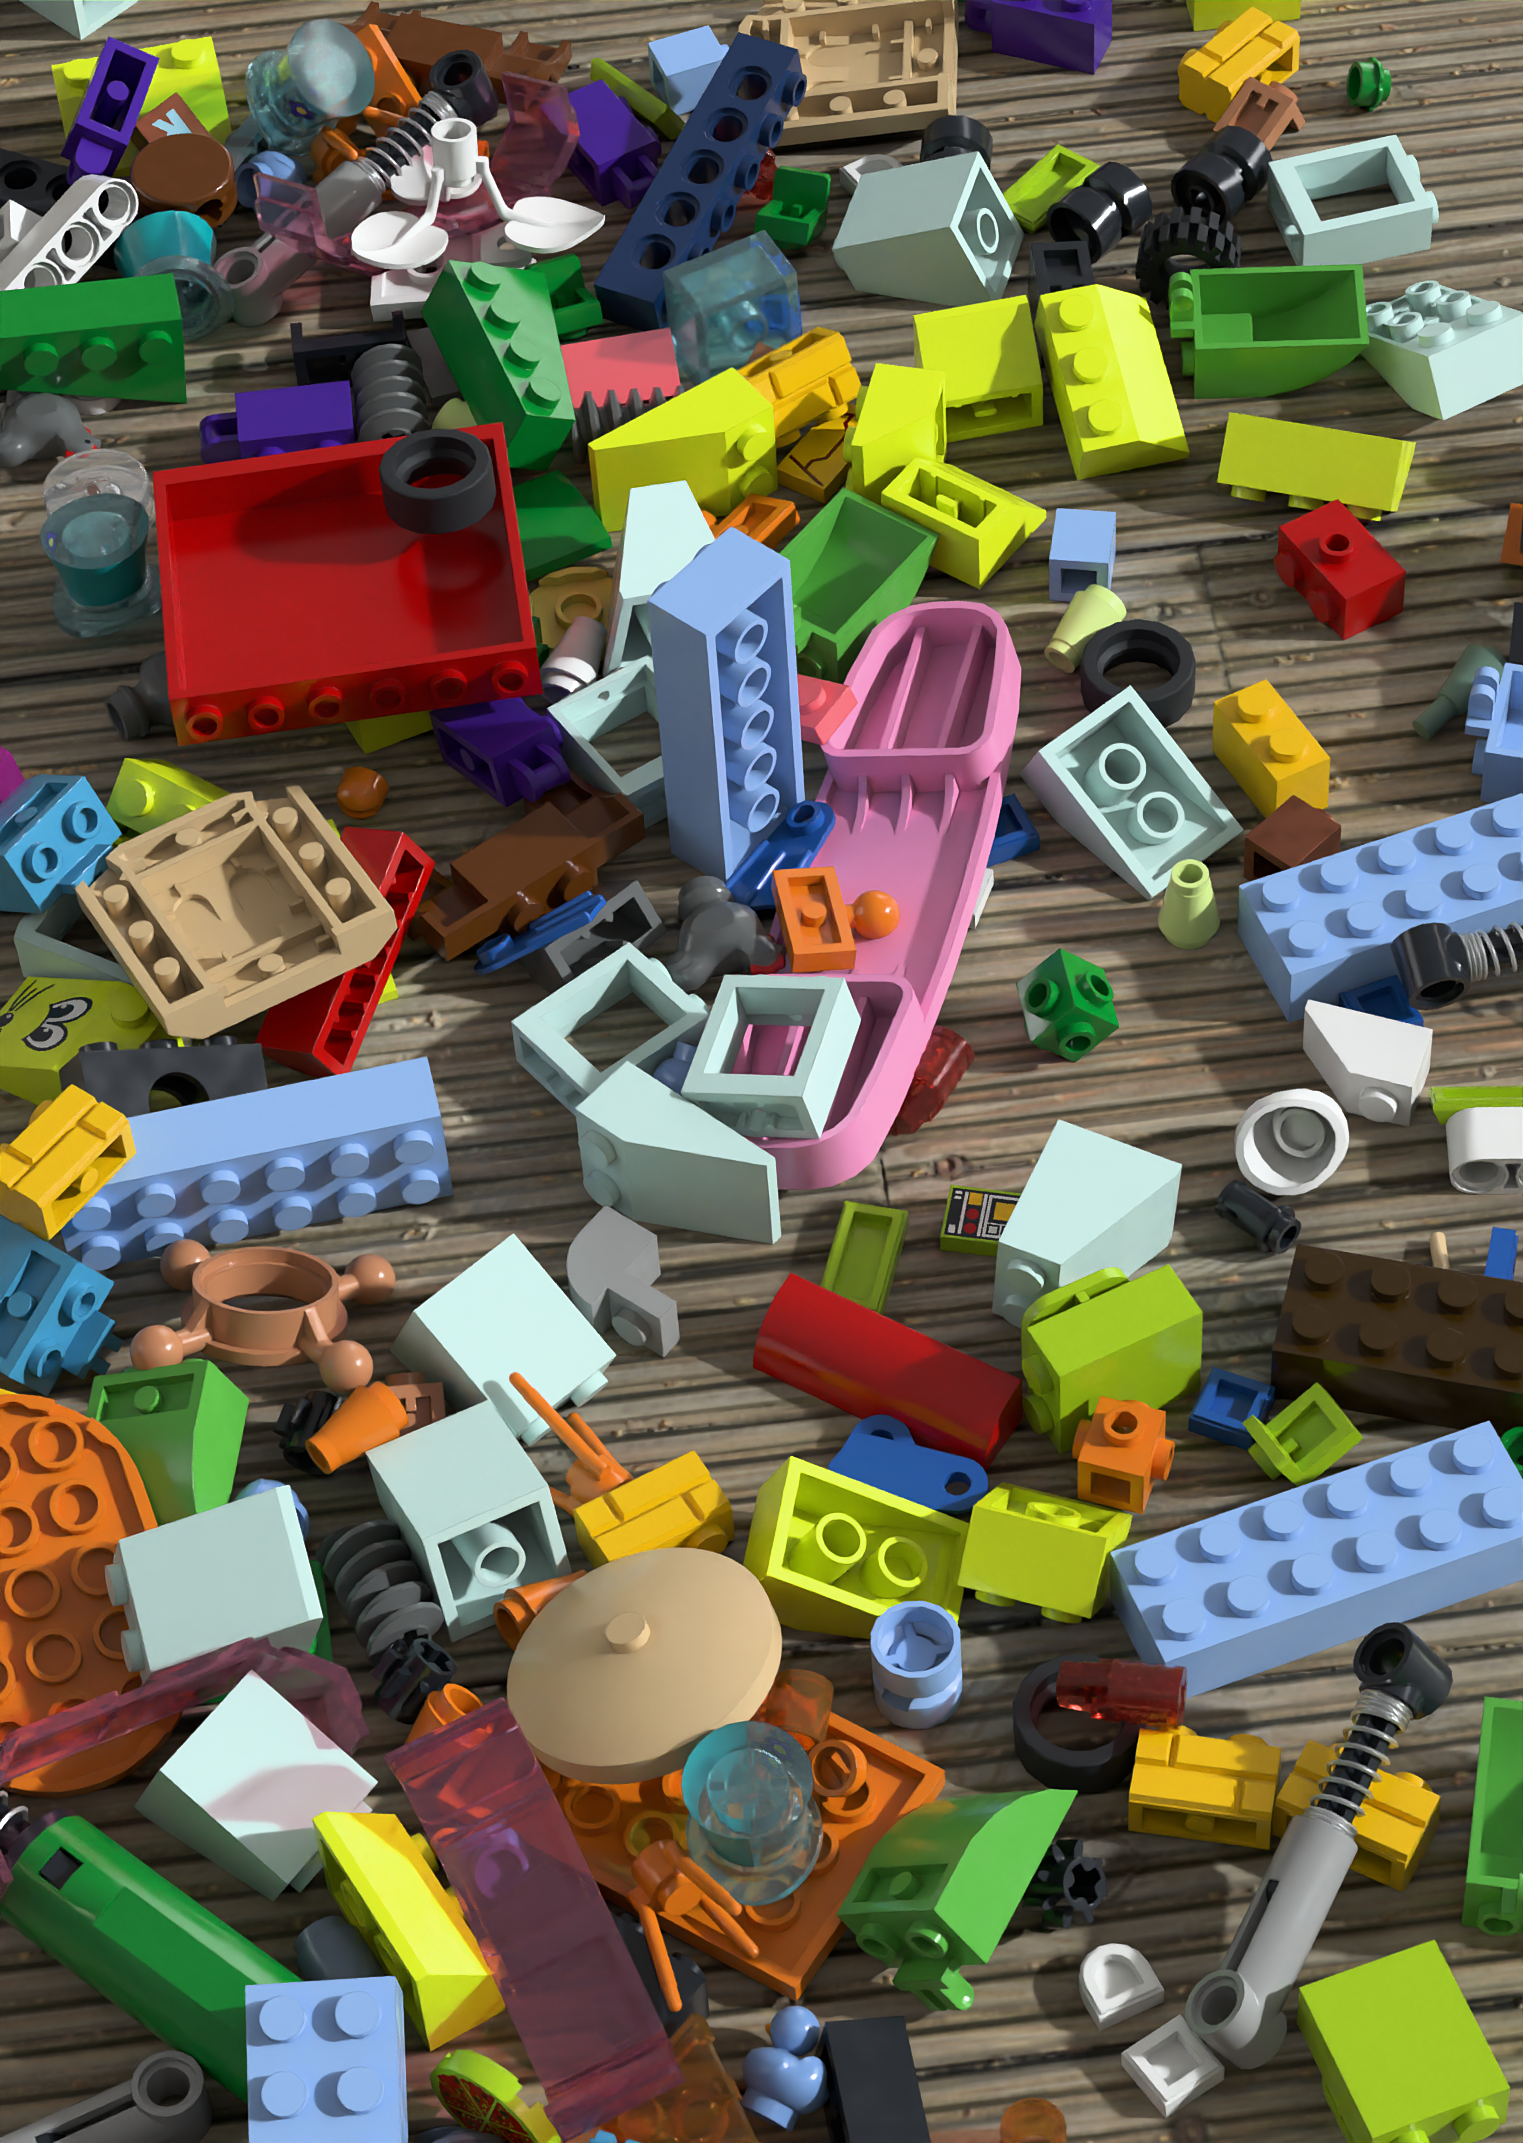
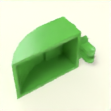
(1266, 326)
(848, 576)
(179, 1429)
(1496, 1836)
(948, 1886)

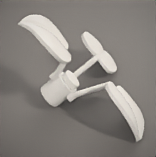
(454, 172)

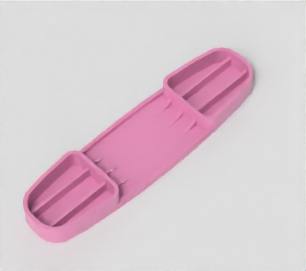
(916, 816)

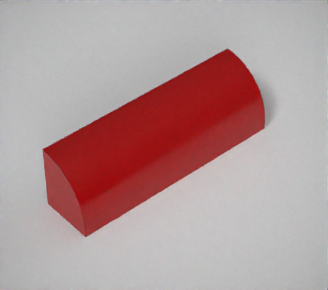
(326, 1024)
(886, 1368)

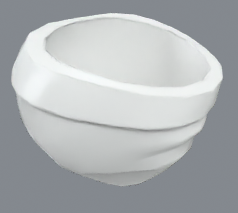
(1291, 1141)

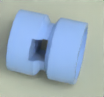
(916, 1664)

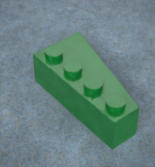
(95, 339)
(504, 355)

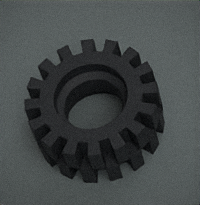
(1183, 236)

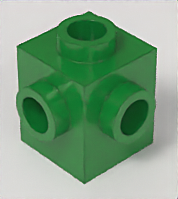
(1067, 1005)

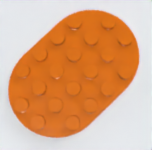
(62, 1510)

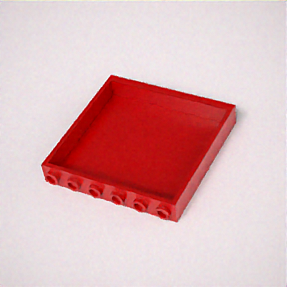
(316, 609)

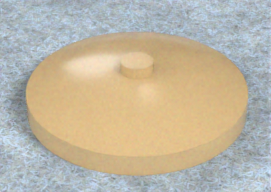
(643, 1664)

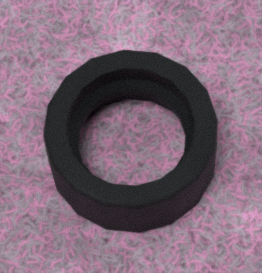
(441, 508)
(1146, 643)
(1058, 1767)

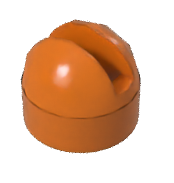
(361, 793)
(829, 1776)

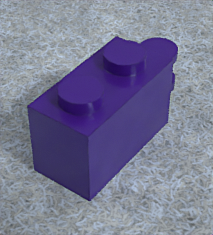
(1046, 31)
(108, 110)
(614, 149)
(280, 422)
(502, 748)

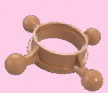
(266, 1337)

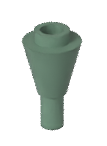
(1455, 692)

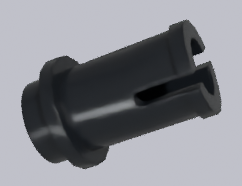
(1270, 1225)

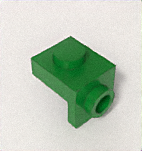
(796, 208)
(571, 302)

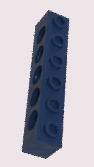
(702, 178)

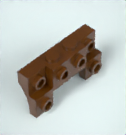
(423, 40)
(527, 867)

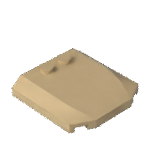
(865, 63)
(235, 910)

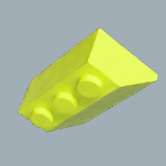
(183, 68)
(1108, 380)
(1314, 465)
(409, 1921)

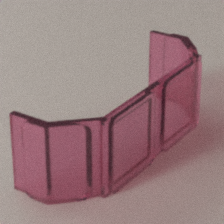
(525, 164)
(309, 1683)
(538, 1918)

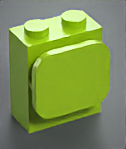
(1108, 1342)
(1402, 2052)

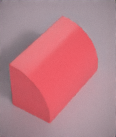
(621, 364)

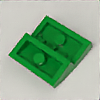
(556, 525)

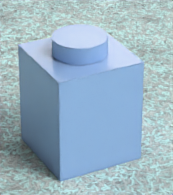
(684, 67)
(1081, 552)

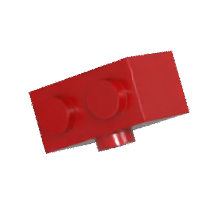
(1340, 569)

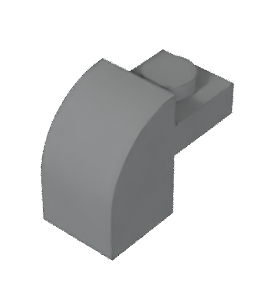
(611, 1281)

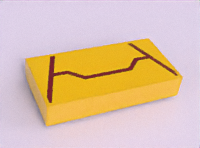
(817, 462)

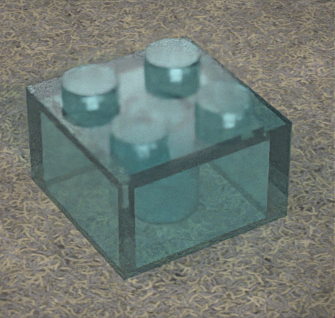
(725, 305)

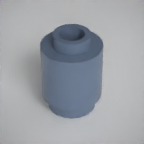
(335, 1951)

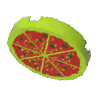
(486, 2099)

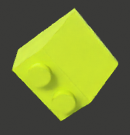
(1042, 1551)

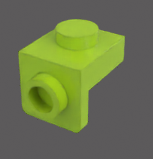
(1302, 1437)

